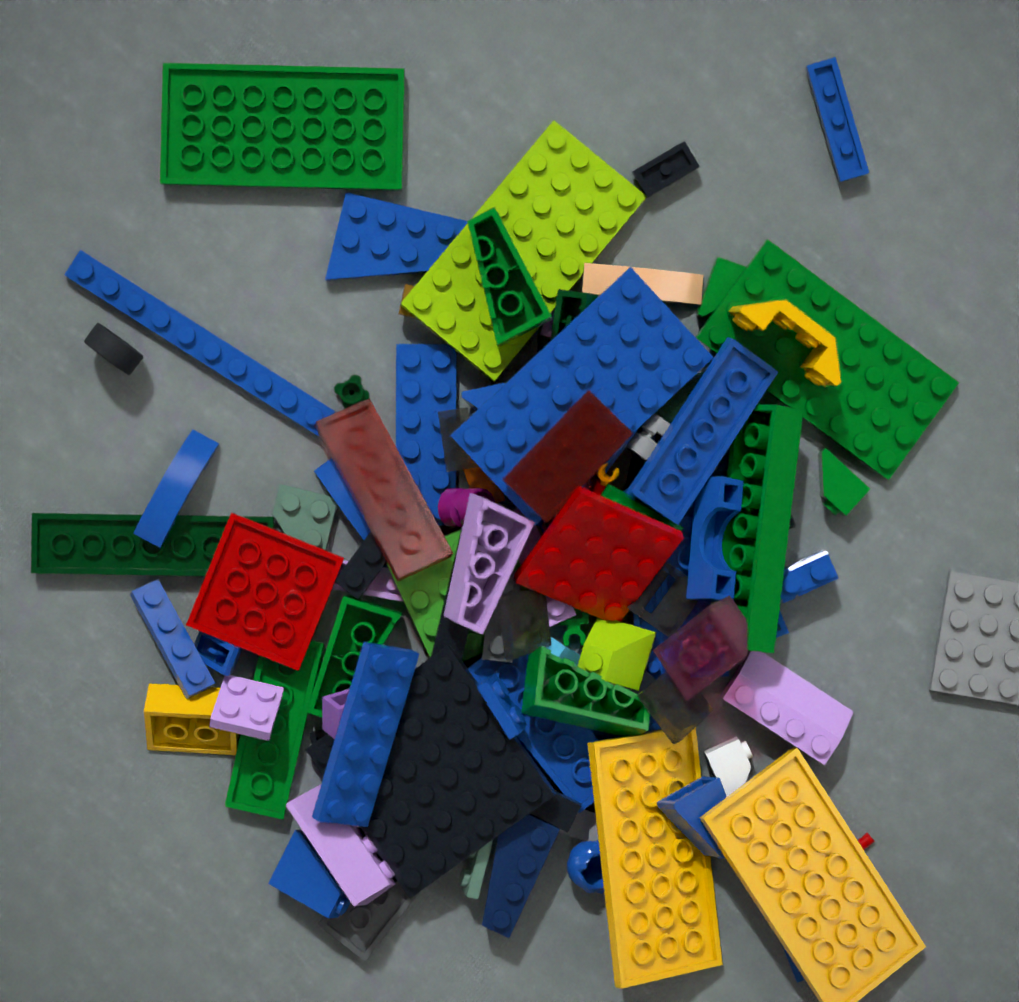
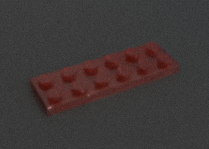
(383, 489)

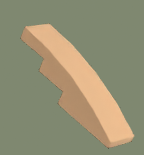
(667, 285)

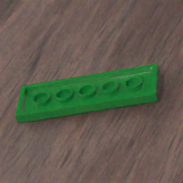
(266, 768)

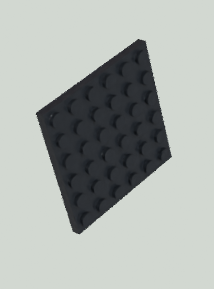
(447, 777)

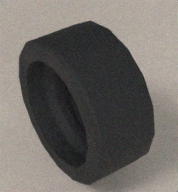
(113, 349)

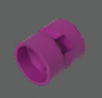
(454, 503)

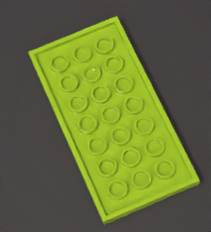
(559, 212)

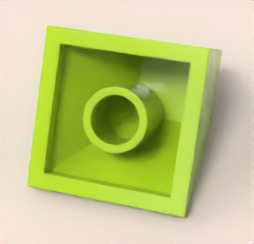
(617, 652)

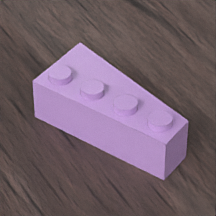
(484, 561)

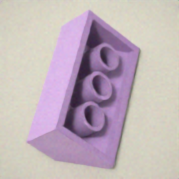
(788, 705)
(344, 852)

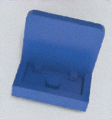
(502, 706)

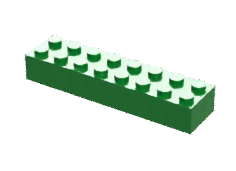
(757, 537)

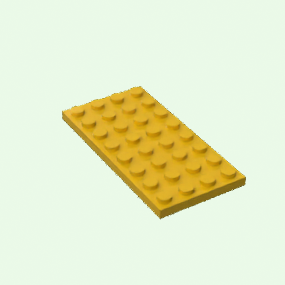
(651, 872)
(812, 881)

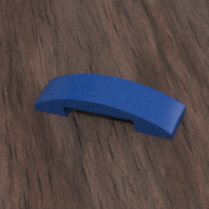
(175, 488)
(339, 491)

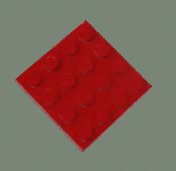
(598, 555)
(265, 591)

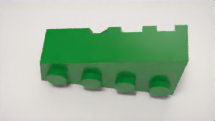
(508, 286)
(355, 624)
(573, 696)

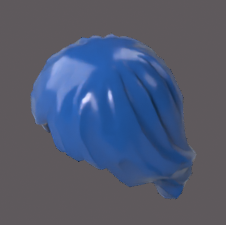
(585, 867)

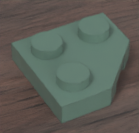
(305, 514)

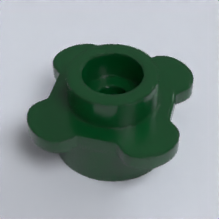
(353, 383)

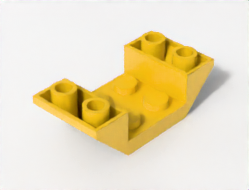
(822, 362)

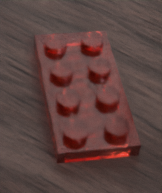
(567, 455)

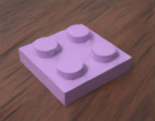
(246, 707)

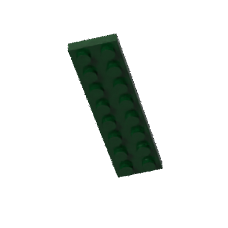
(108, 547)

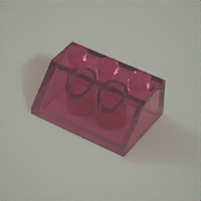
(705, 647)

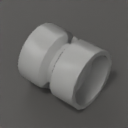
(641, 443)

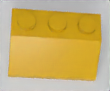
(184, 723)

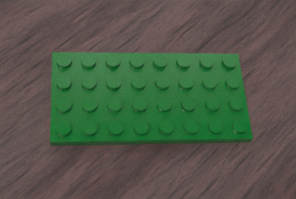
(282, 126)
(885, 384)

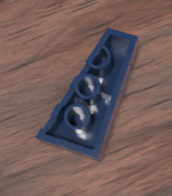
(515, 869)

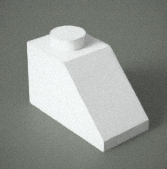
(730, 763)

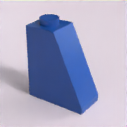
(688, 805)
(308, 879)

